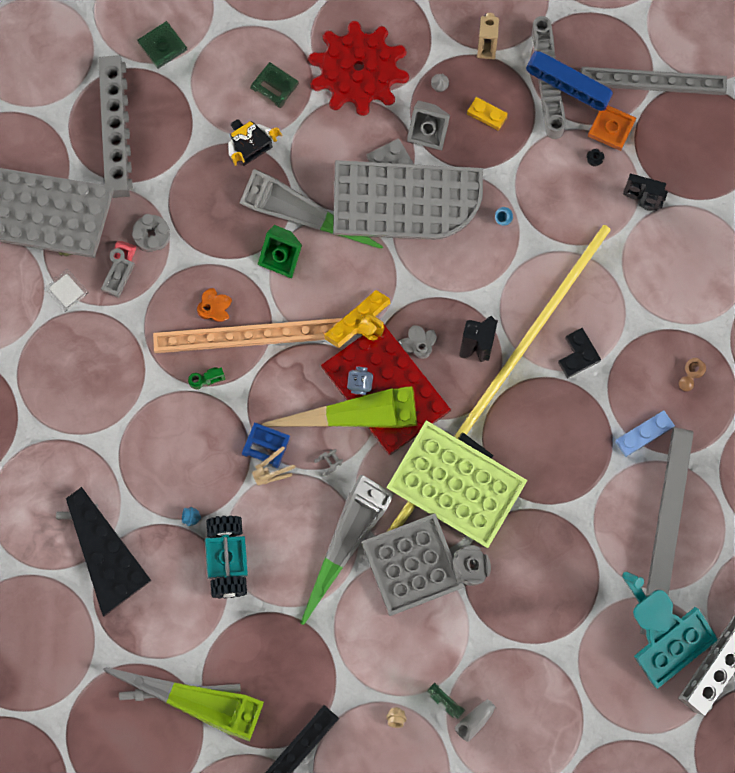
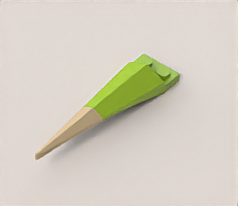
(382, 409)

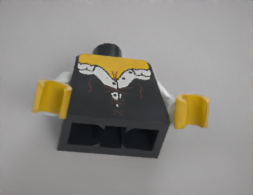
(250, 141)

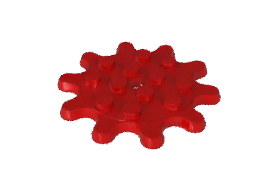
(358, 85)

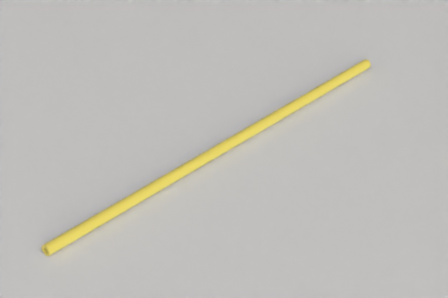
(519, 351)

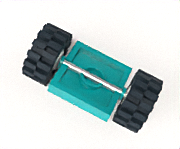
(226, 557)

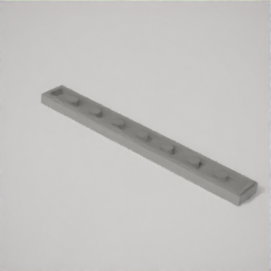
(658, 80)

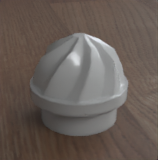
(439, 82)

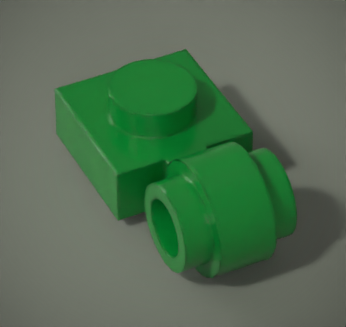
(210, 377)

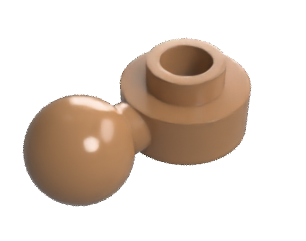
(686, 383)

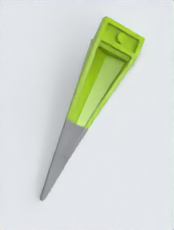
(223, 710)

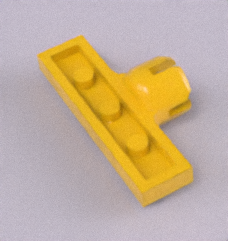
(360, 321)

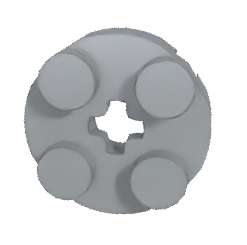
(151, 243)
(462, 569)

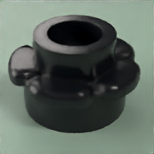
(595, 161)

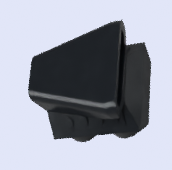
(478, 338)

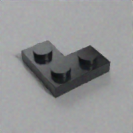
(583, 356)

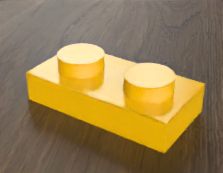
(487, 113)

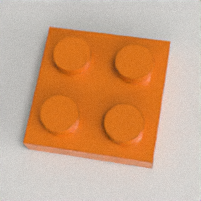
(612, 127)

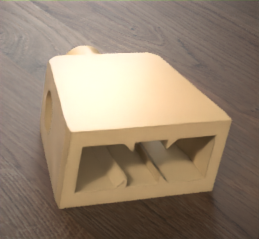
(488, 30)

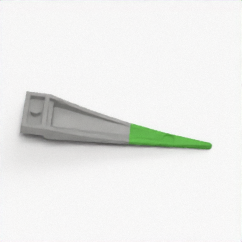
(277, 199)
(361, 512)

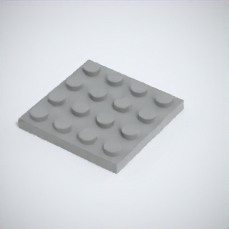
(411, 564)

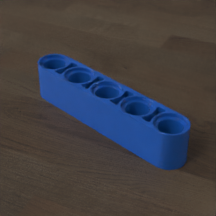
(569, 80)

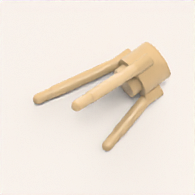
(263, 475)

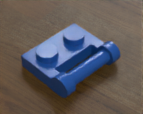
(268, 439)

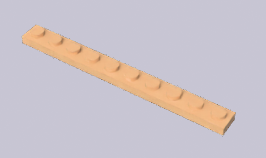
(242, 335)

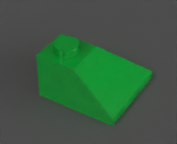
(280, 251)

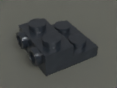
(648, 190)

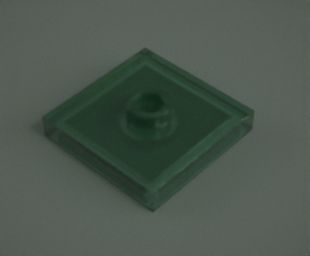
(162, 44)

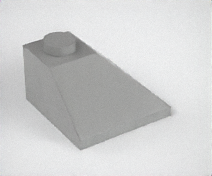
(428, 125)

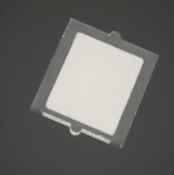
(66, 290)

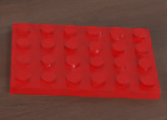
(393, 370)

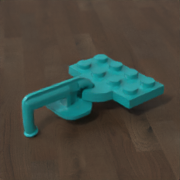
(671, 639)

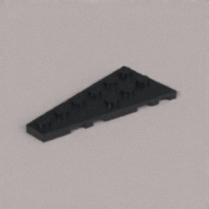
(109, 562)

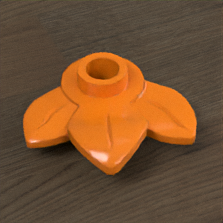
(216, 304)

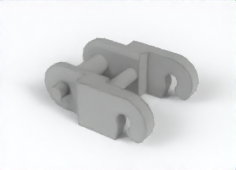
(326, 456)

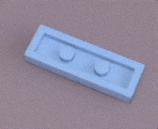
(645, 433)

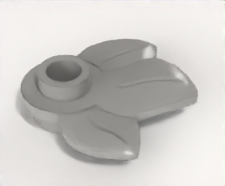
(417, 339)

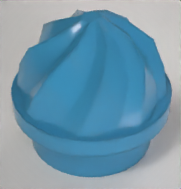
(503, 216)
(190, 516)

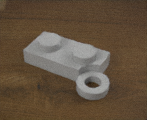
(118, 274)

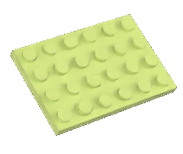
(457, 484)

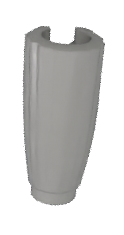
(475, 720)

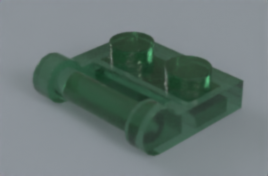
(278, 80)
(439, 696)

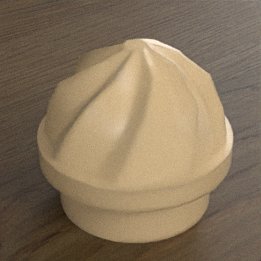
(396, 717)

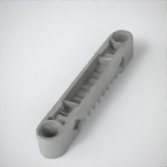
(550, 96)

